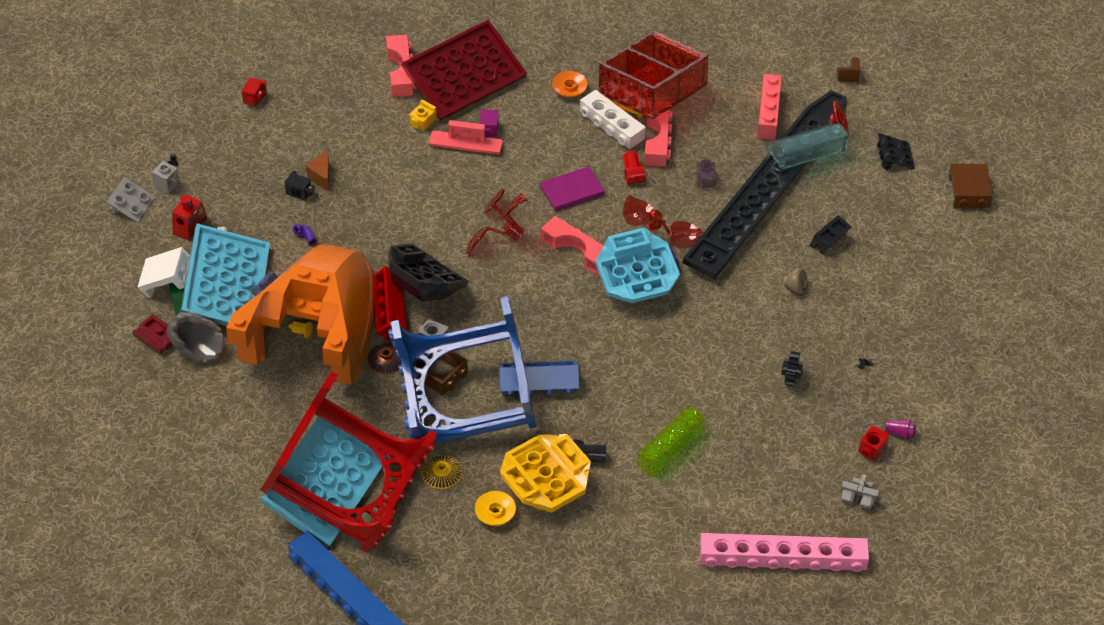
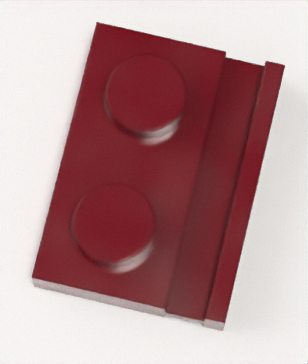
(154, 334)

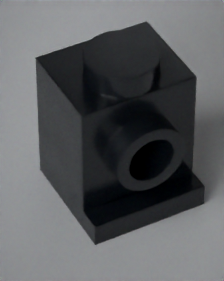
(298, 186)

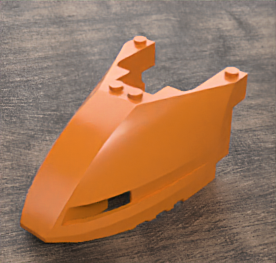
(320, 286)

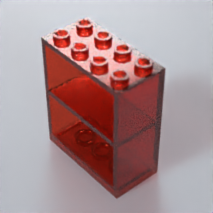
(653, 74)

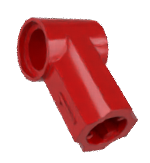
(633, 170)

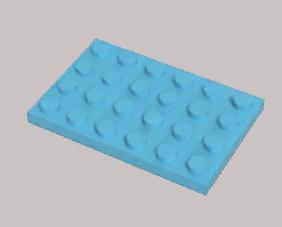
(222, 273)
(330, 467)

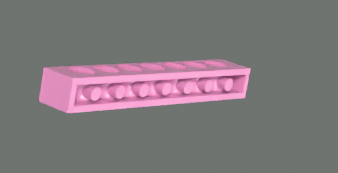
(792, 546)

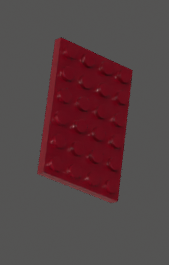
(464, 69)

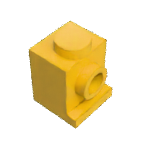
(422, 115)

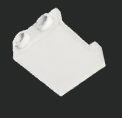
(164, 269)

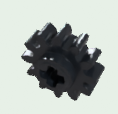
(792, 368)

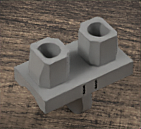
(859, 488)

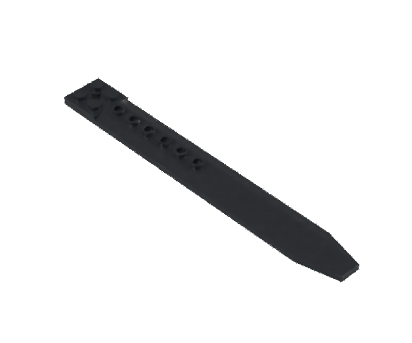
(754, 197)

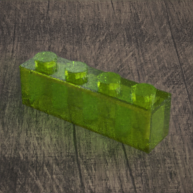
(670, 441)

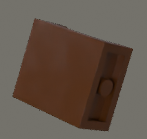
(971, 185)

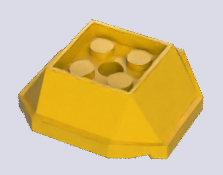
(546, 471)

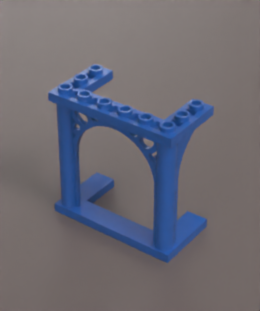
(415, 347)

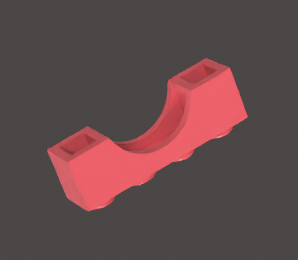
(398, 51)
(769, 107)
(656, 148)
(559, 233)

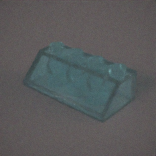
(808, 145)

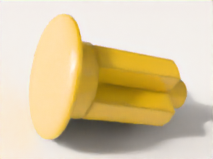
(302, 328)

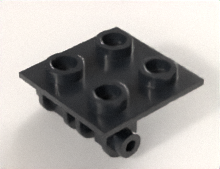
(894, 152)

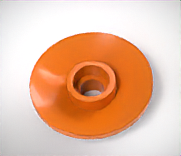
(569, 84)

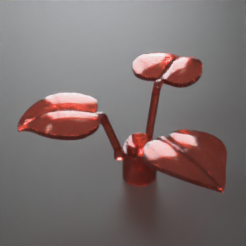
(638, 211)
(510, 228)

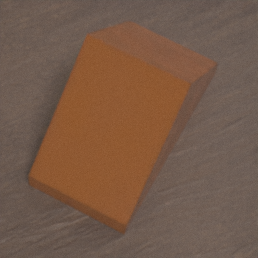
(318, 170)

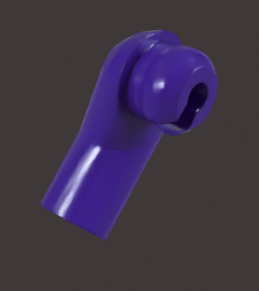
(305, 232)

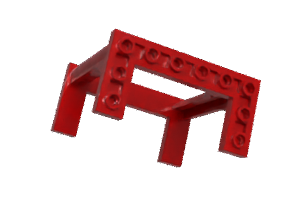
(404, 452)

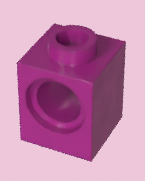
(490, 119)

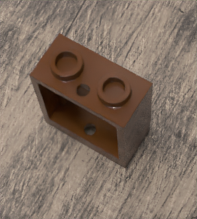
(448, 383)

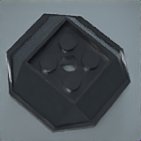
(422, 274)

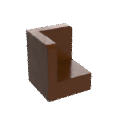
(849, 74)

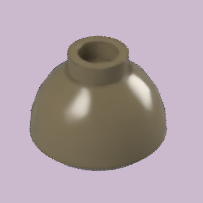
(796, 281)

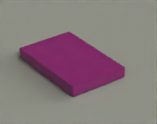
(572, 188)

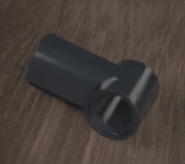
(594, 452)

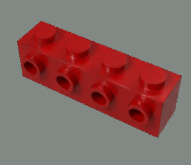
(387, 302)

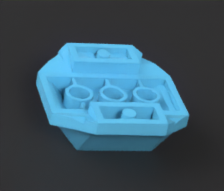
(640, 252)

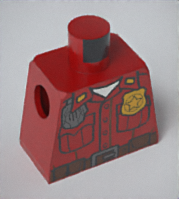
(187, 216)

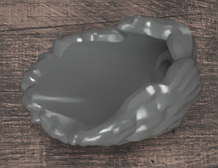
(196, 337)

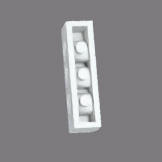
(612, 119)

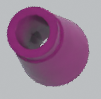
(901, 428)

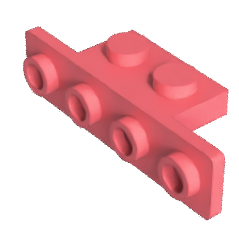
(466, 137)

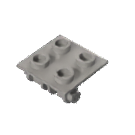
(129, 200)

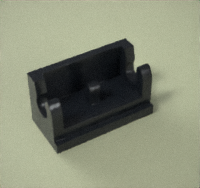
(830, 233)

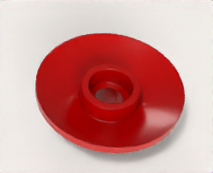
(839, 115)

